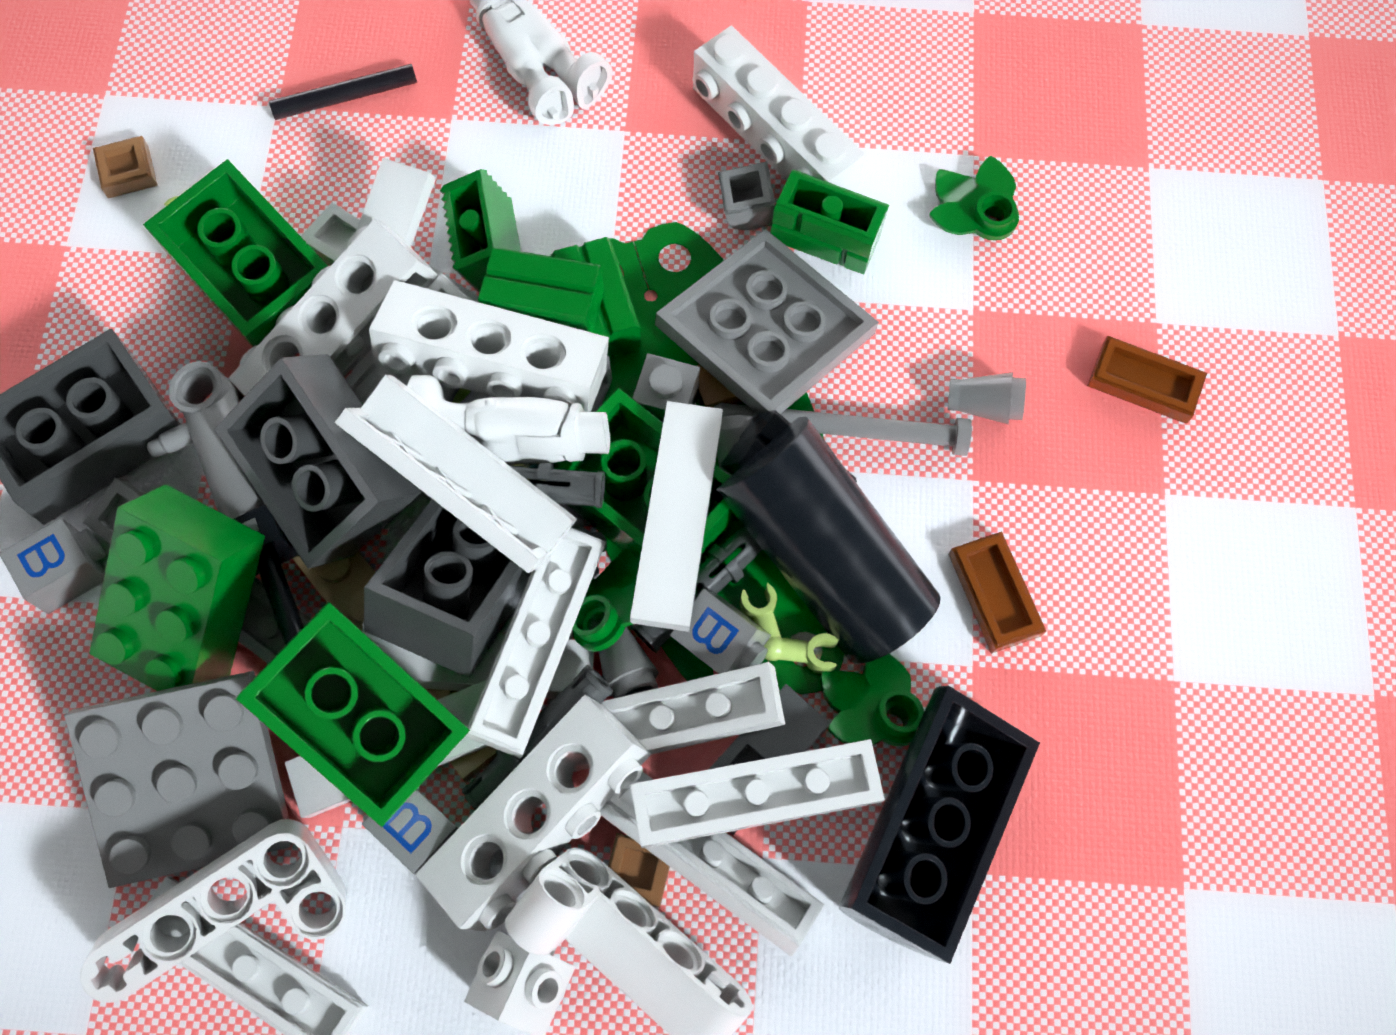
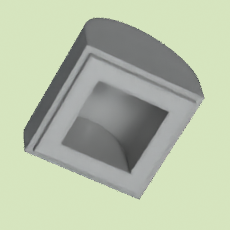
(747, 196)

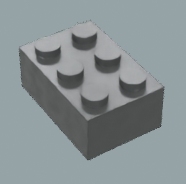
(78, 426)
(306, 468)
(443, 592)

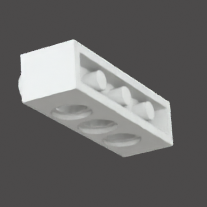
(338, 290)
(486, 347)
(460, 869)

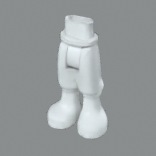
(530, 43)
(522, 427)

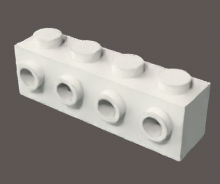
(773, 112)

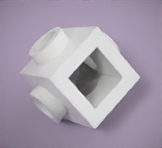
(519, 985)

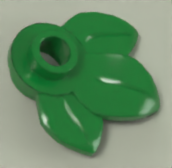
(969, 200)
(607, 604)
(867, 700)

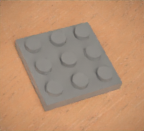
(766, 324)
(175, 777)

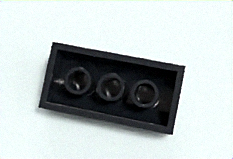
(831, 544)
(940, 826)

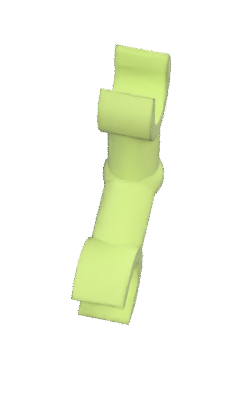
(787, 648)

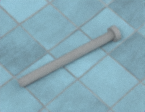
(956, 435)

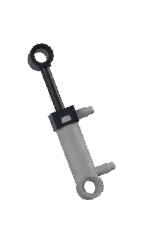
(227, 482)

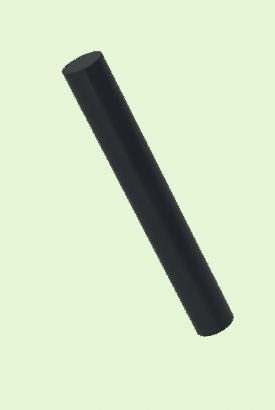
(342, 91)

